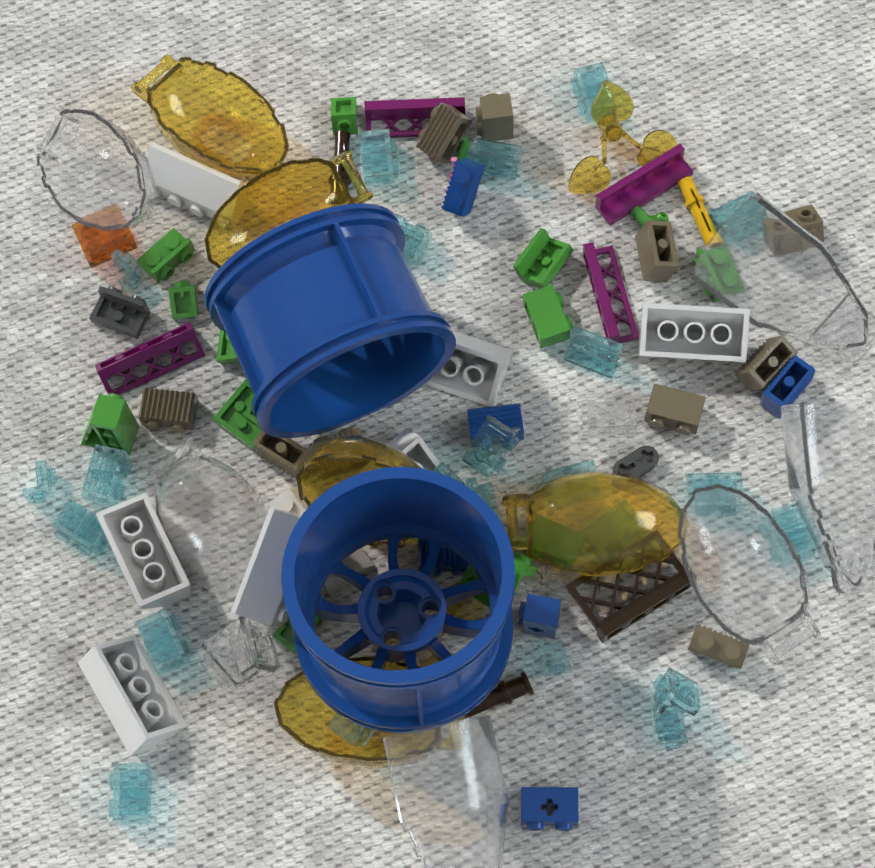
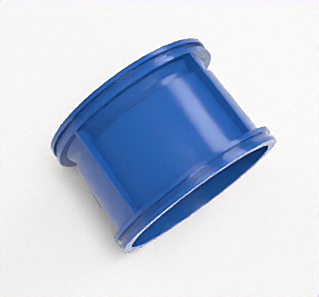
(328, 320)
(396, 506)

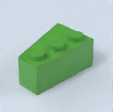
(111, 424)

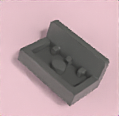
(120, 312)

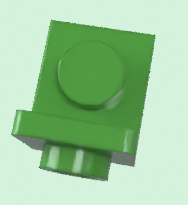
(344, 115)
(183, 300)

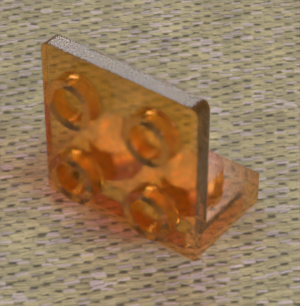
(101, 244)

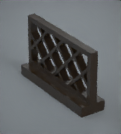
(639, 607)

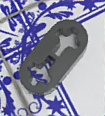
(636, 456)

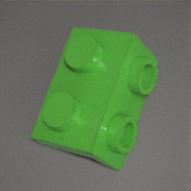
(542, 259)

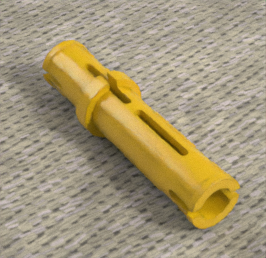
(695, 204)

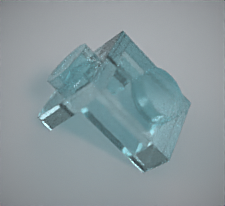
(128, 265)
(45, 478)
(670, 728)

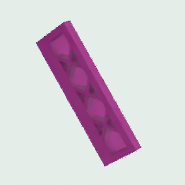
(406, 109)
(643, 185)
(602, 294)
(145, 351)

